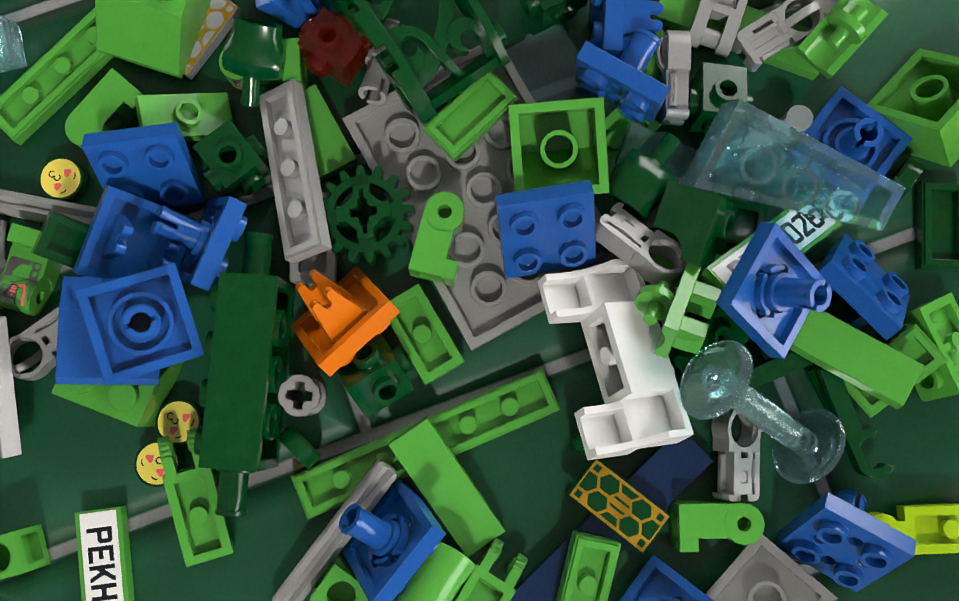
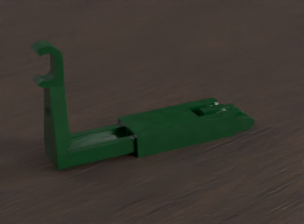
(831, 393)

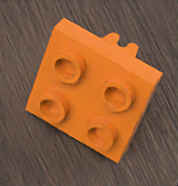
(341, 317)

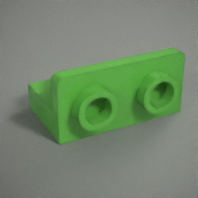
(941, 324)

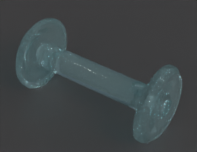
(804, 444)

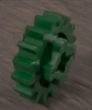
(385, 214)

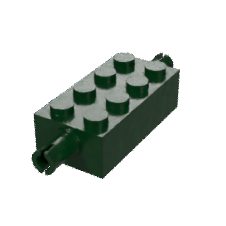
(245, 373)

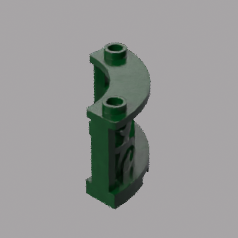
(414, 73)

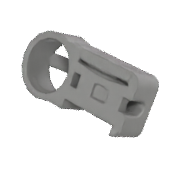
(775, 32)
(674, 72)
(634, 242)
(45, 334)
(737, 460)

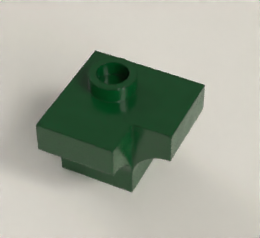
(698, 220)

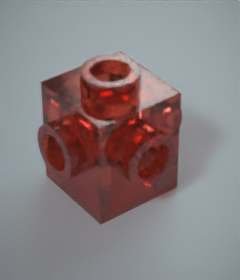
(332, 47)

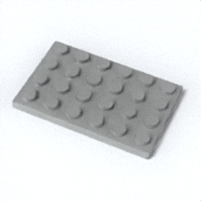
(394, 139)

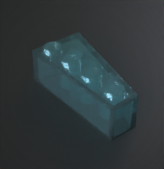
(779, 167)

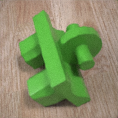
(840, 34)
(661, 304)

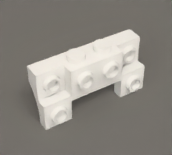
(637, 386)

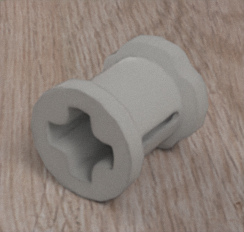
(295, 407)

